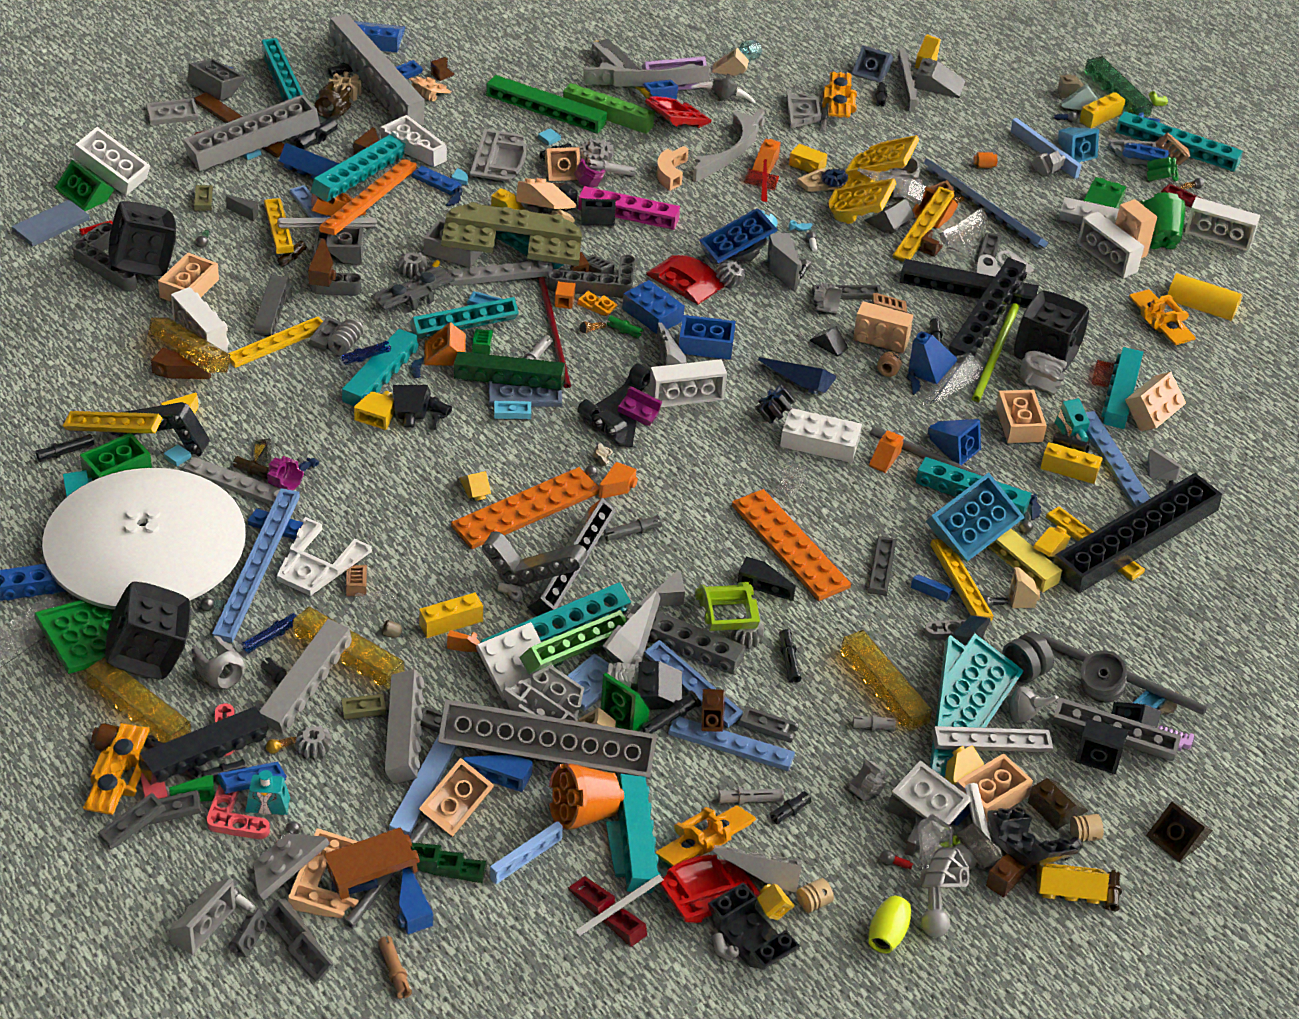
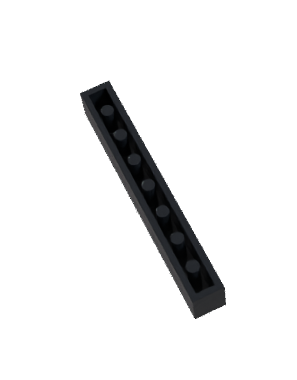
(958, 281)
(586, 534)

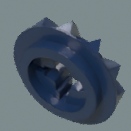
(829, 179)

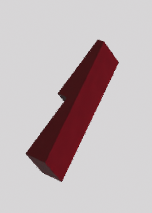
(621, 922)

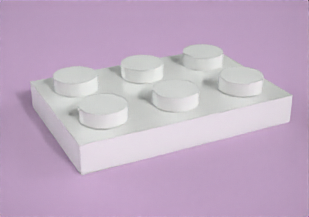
(931, 794)

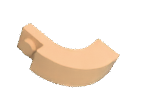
(667, 172)

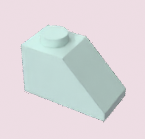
(1079, 98)

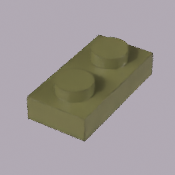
(203, 198)
(363, 706)

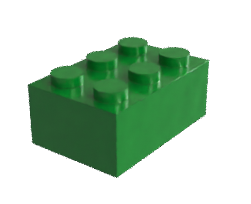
(115, 456)

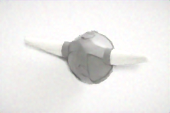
(1025, 704)

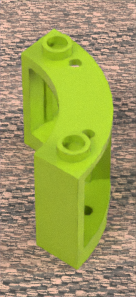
(728, 595)

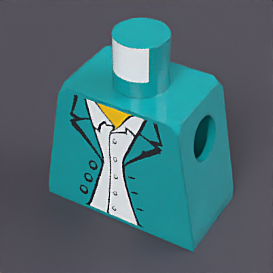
(1073, 419)
(268, 794)

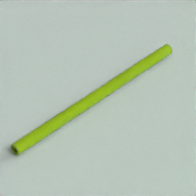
(977, 395)

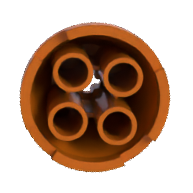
(583, 795)

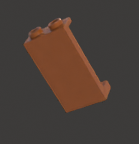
(370, 860)

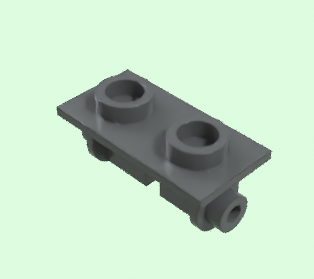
(251, 931)

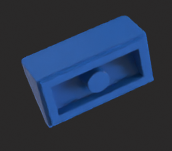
(931, 588)

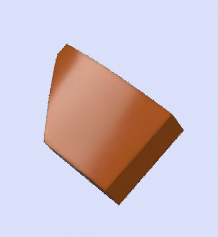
(462, 642)

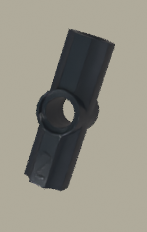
(317, 134)

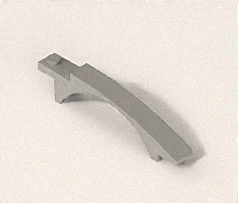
(618, 76)
(747, 128)

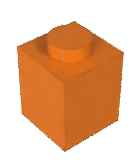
(565, 295)

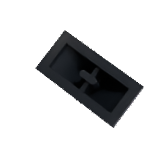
(831, 341)

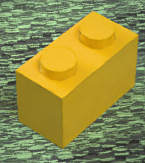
(807, 158)

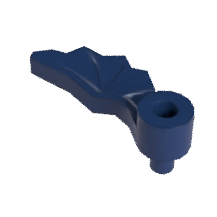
(455, 198)
(415, 366)
(915, 383)
(311, 462)
(1036, 508)

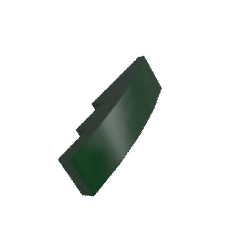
(448, 863)

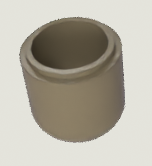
(391, 629)

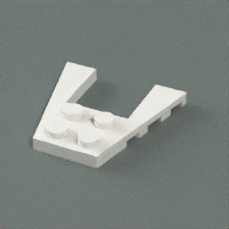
(309, 572)

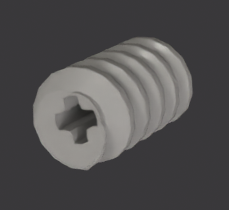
(345, 336)

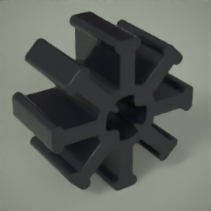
(775, 404)

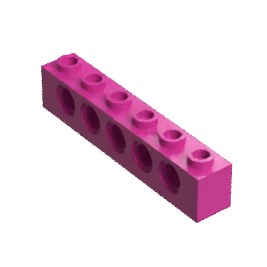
(636, 208)

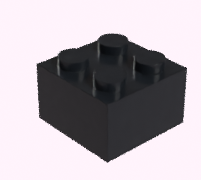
(1101, 746)

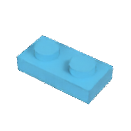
(512, 409)

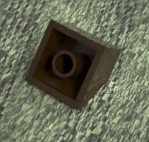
(1055, 803)
(1178, 831)

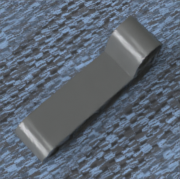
(276, 294)

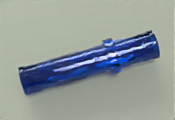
(360, 355)
(278, 628)

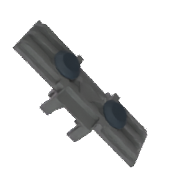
(412, 290)

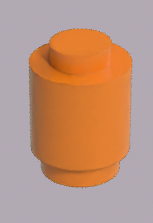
(985, 160)

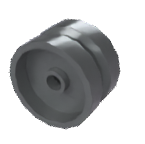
(1031, 654)
(1103, 676)

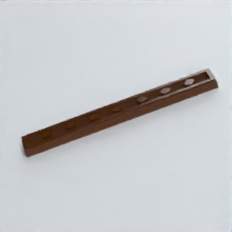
(227, 115)

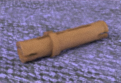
(397, 974)

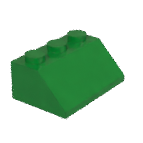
(83, 186)

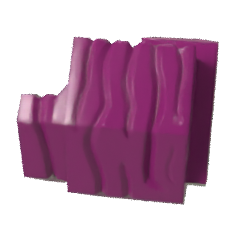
(587, 176)
(284, 473)

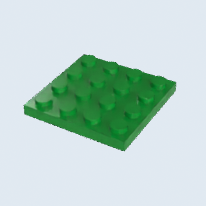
(76, 633)

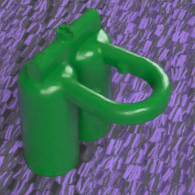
(1162, 169)

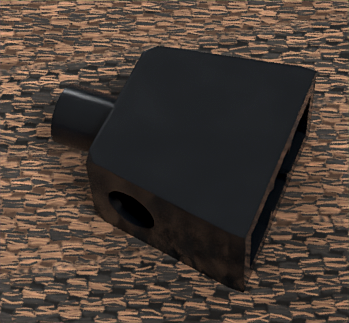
(411, 402)

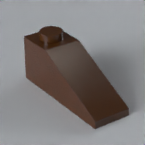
(321, 267)
(174, 366)
(1006, 875)

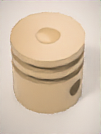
(1087, 827)
(812, 897)

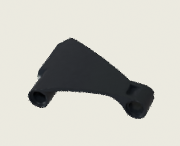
(604, 414)

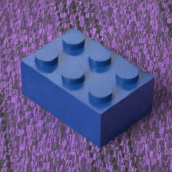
(653, 306)
(707, 337)

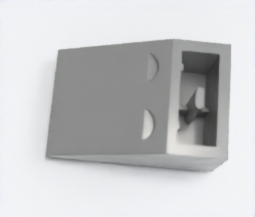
(783, 259)

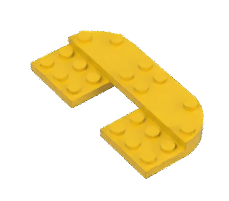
(863, 194)

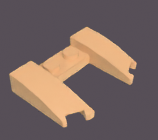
(307, 895)

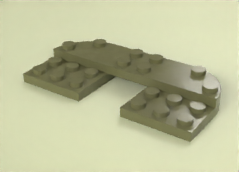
(475, 228)

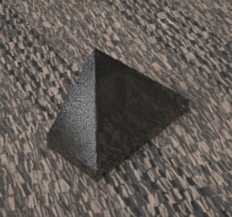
(262, 451)

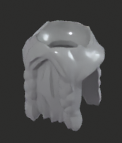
(1042, 371)
(212, 668)

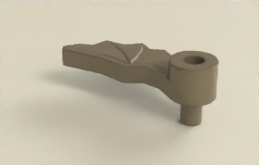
(1169, 707)

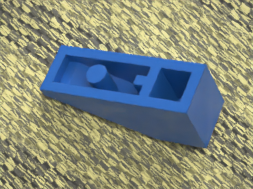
(503, 770)
(413, 907)

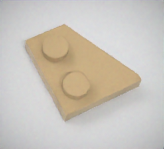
(813, 182)

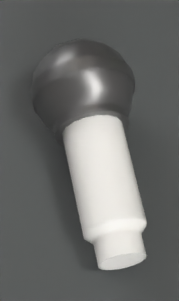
(811, 237)
(242, 901)

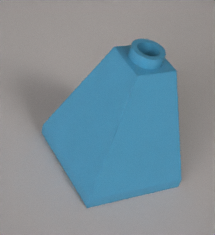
(1079, 143)

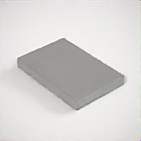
(172, 111)

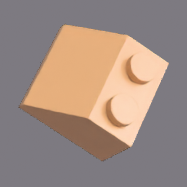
(562, 163)

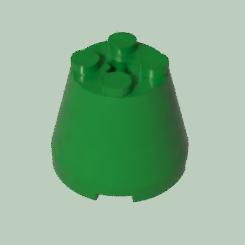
(1170, 219)

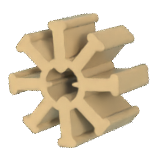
(341, 82)

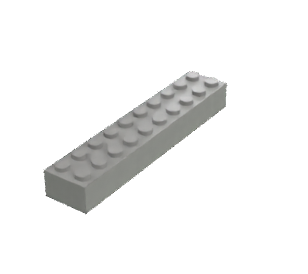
(375, 69)
(547, 738)

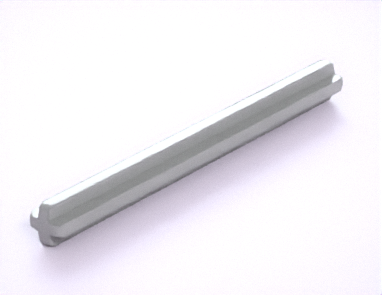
(316, 222)

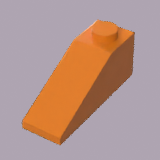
(769, 150)

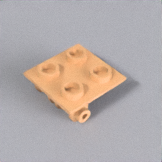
(428, 87)

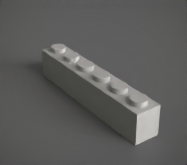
(306, 675)
(404, 726)
(1139, 737)

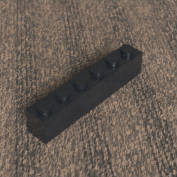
(202, 745)

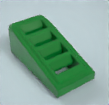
(482, 341)
(203, 785)

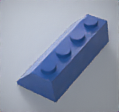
(305, 161)

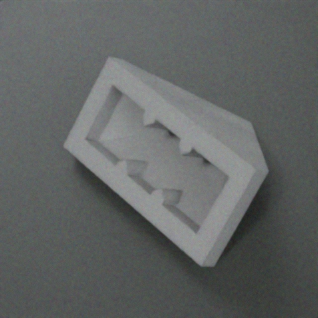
(1162, 466)

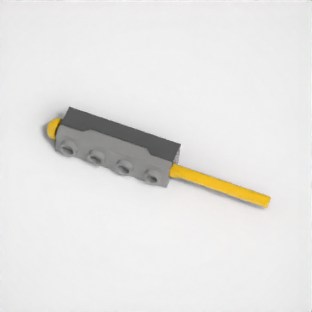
(607, 52)

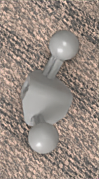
(946, 870)

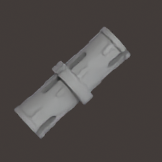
(874, 723)

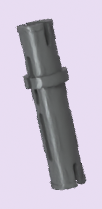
(640, 525)

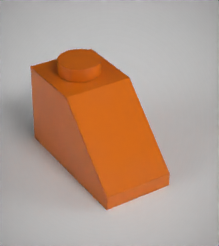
(887, 451)
(618, 481)

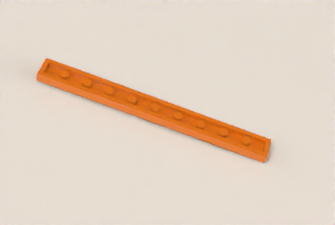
(367, 197)

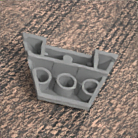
(546, 694)

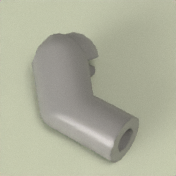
(727, 953)

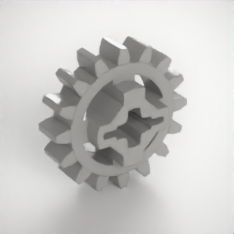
(596, 150)

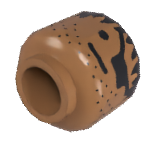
(889, 363)

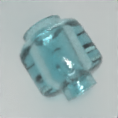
(751, 49)

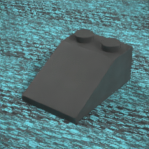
(939, 79)

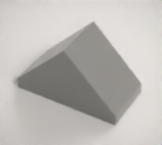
(672, 590)

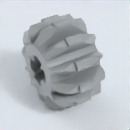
(412, 263)
(730, 273)
(748, 636)
(313, 741)

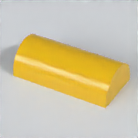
(1204, 296)

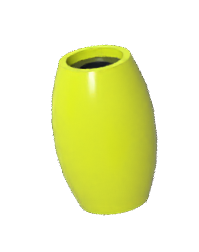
(889, 924)

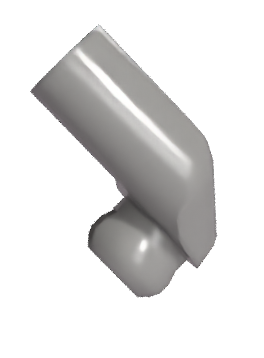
(512, 590)

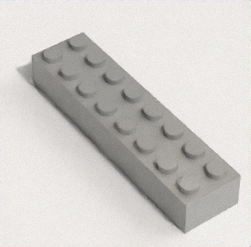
(251, 132)

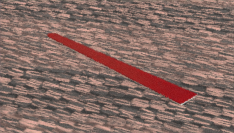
(764, 182)

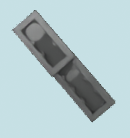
(298, 936)

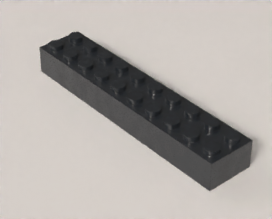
(1137, 532)

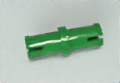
(624, 326)

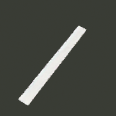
(619, 905)

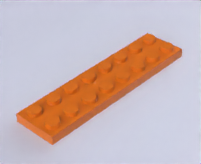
(526, 507)
(791, 545)

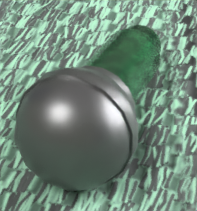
(202, 240)

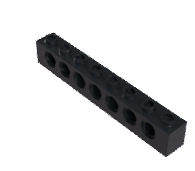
(988, 308)

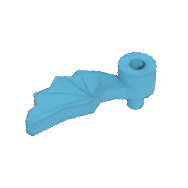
(801, 227)

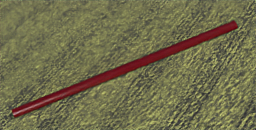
(553, 328)

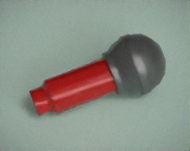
(888, 857)

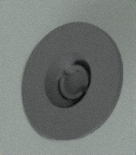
(750, 252)

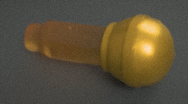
(274, 746)

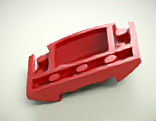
(677, 112)
(687, 277)
(700, 880)

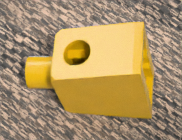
(375, 409)

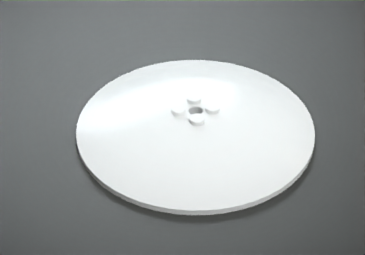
(187, 543)

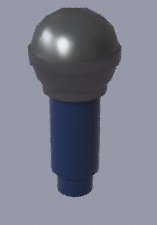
(1072, 116)

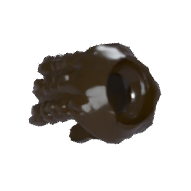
(328, 96)

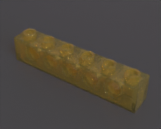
(189, 345)

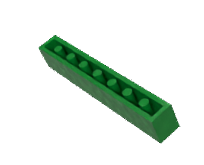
(546, 104)

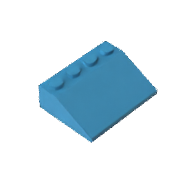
(975, 518)

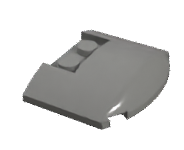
(499, 155)

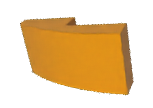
(601, 305)

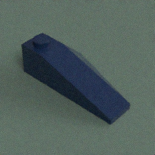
(808, 377)

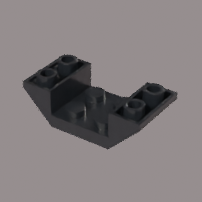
(1011, 834)
(748, 930)

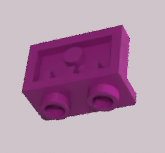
(640, 406)

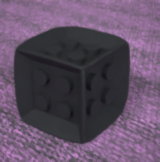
(142, 238)
(1052, 327)
(148, 630)

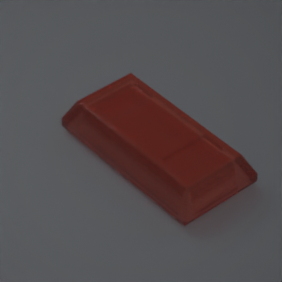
(754, 177)
(1102, 373)

